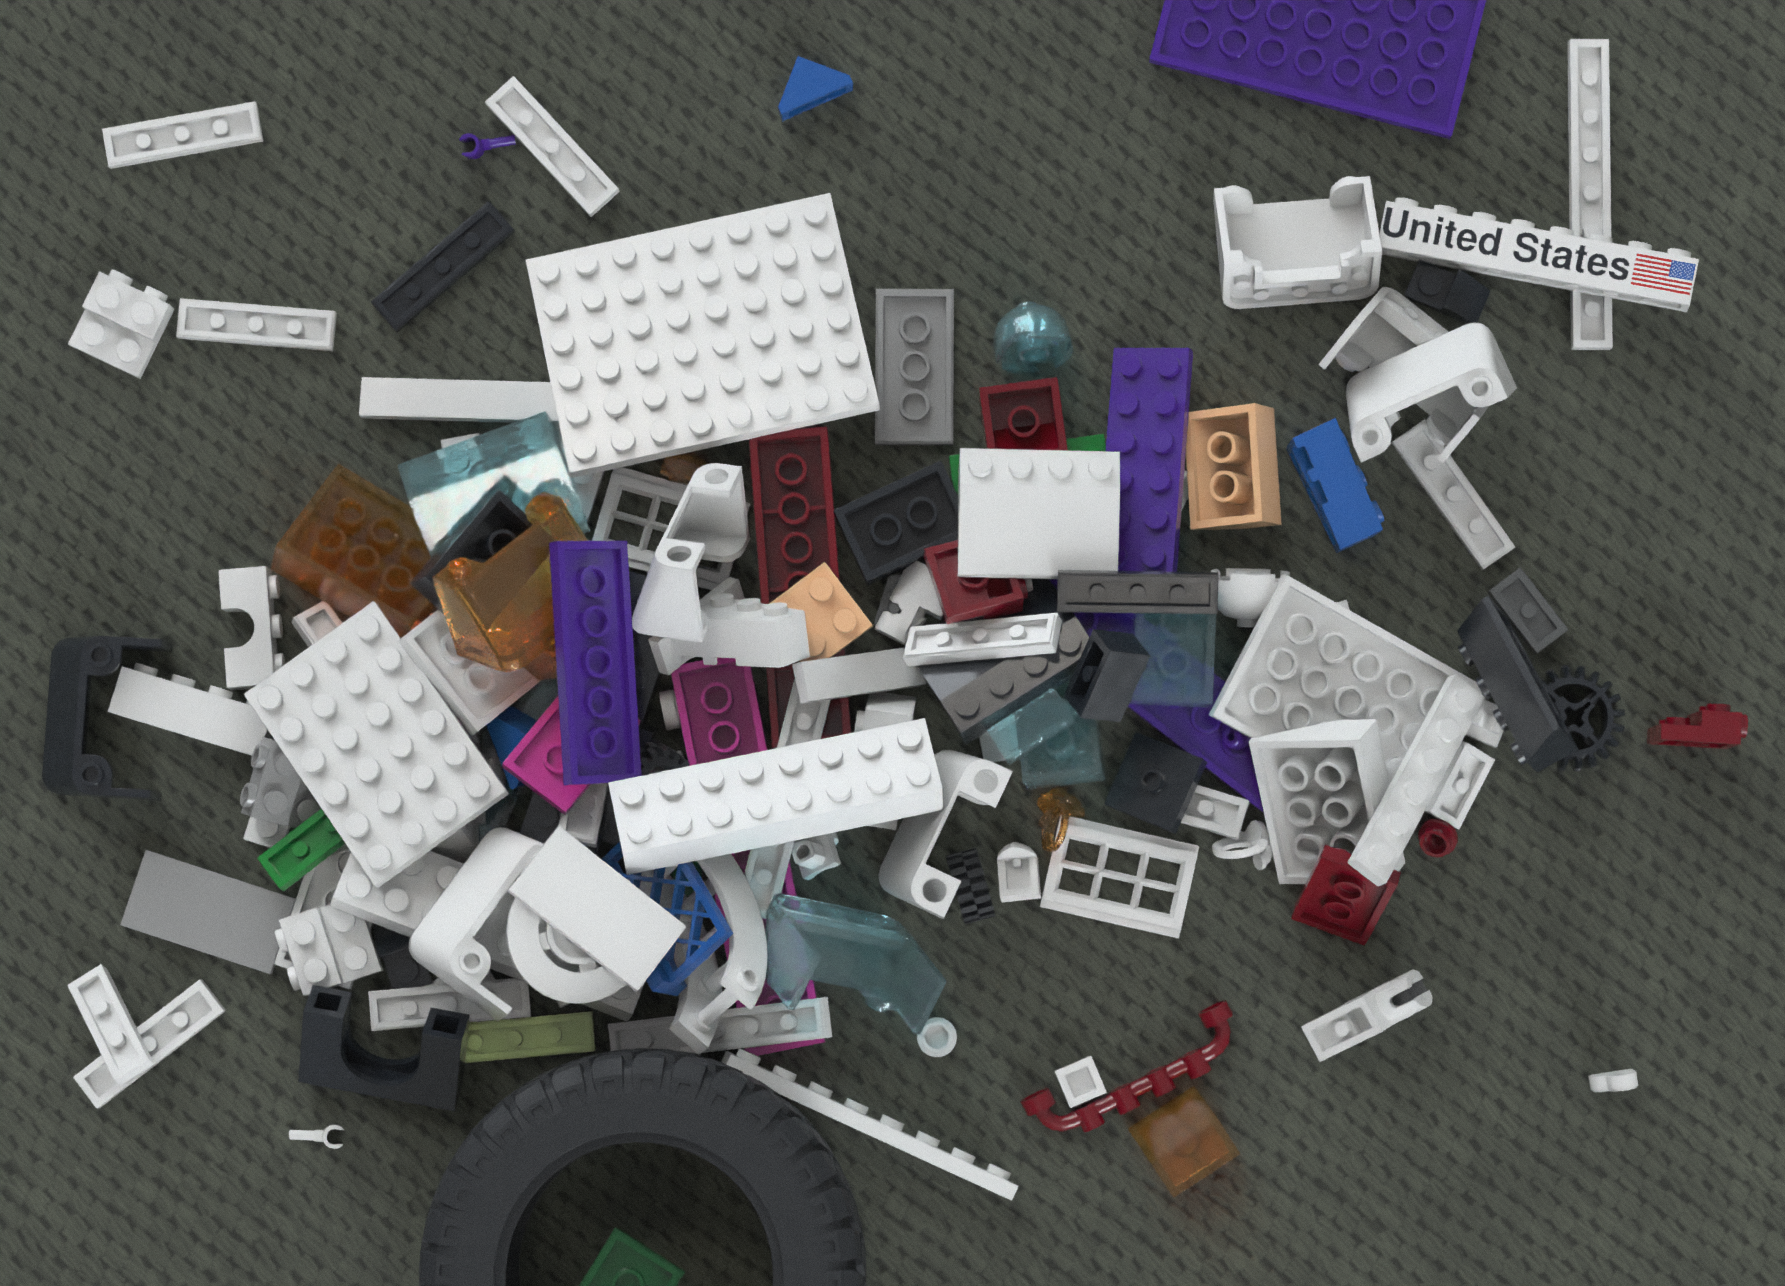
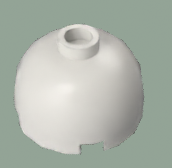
(1246, 593)

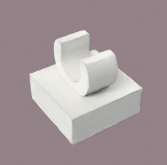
(1485, 726)

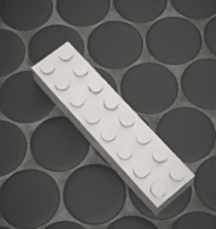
(776, 796)
(411, 894)

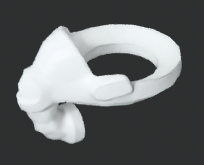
(1255, 838)

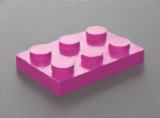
(539, 762)

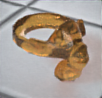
(1053, 805)

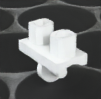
(816, 854)

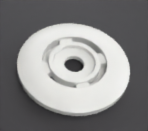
(530, 936)

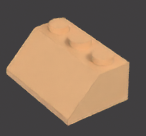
(1232, 468)

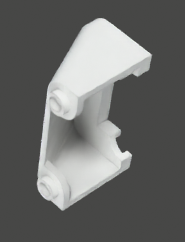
(1298, 247)
(1460, 358)

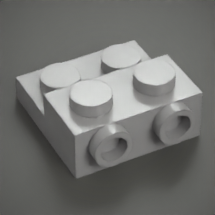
(276, 788)

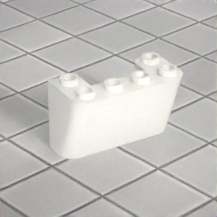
(705, 526)
(905, 866)

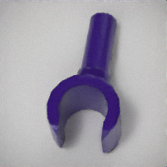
(485, 144)

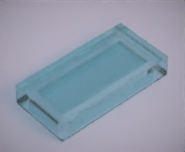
(1031, 726)

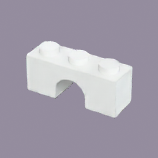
(252, 592)

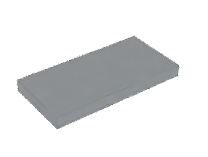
(914, 366)
(207, 911)

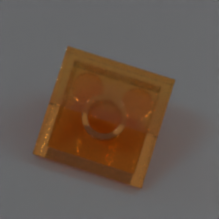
(1183, 1141)

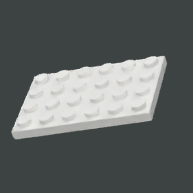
(1325, 665)
(376, 744)

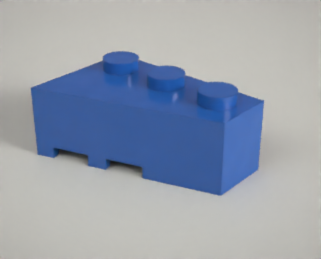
(1335, 485)

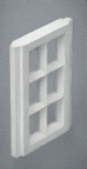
(659, 490)
(1116, 912)

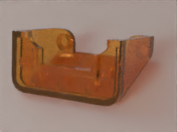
(505, 606)

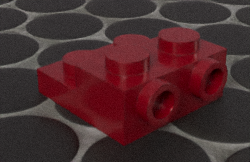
(971, 596)
(1708, 728)

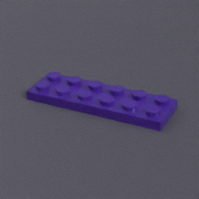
(1150, 432)
(595, 661)

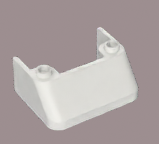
(1393, 326)
(446, 933)

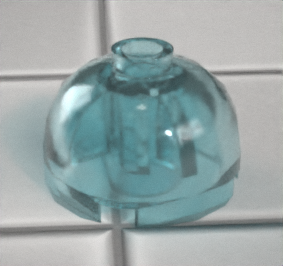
(1031, 337)

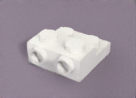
(121, 323)
(327, 948)

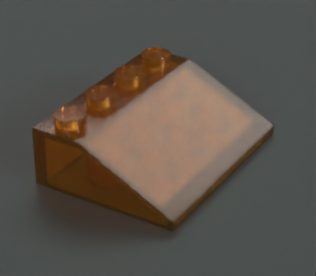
(357, 549)

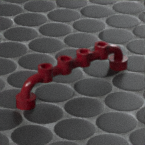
(1125, 1096)

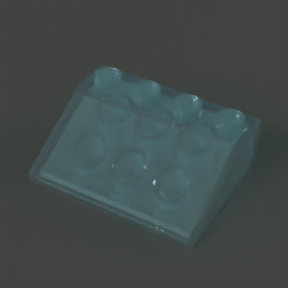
(515, 459)

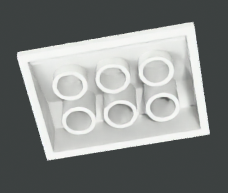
(1037, 512)
(1318, 790)

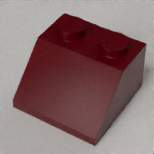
(1023, 415)

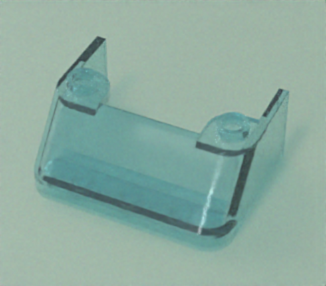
(851, 951)

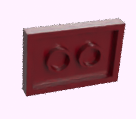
(1342, 898)

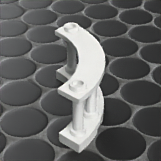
(746, 967)

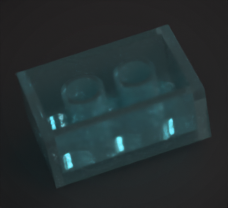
(1179, 660)

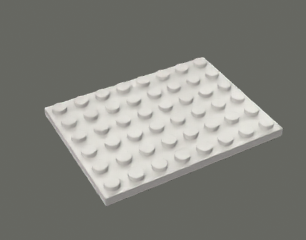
(701, 335)

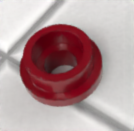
(1434, 845)

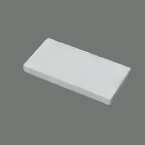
(597, 908)

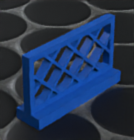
(668, 977)

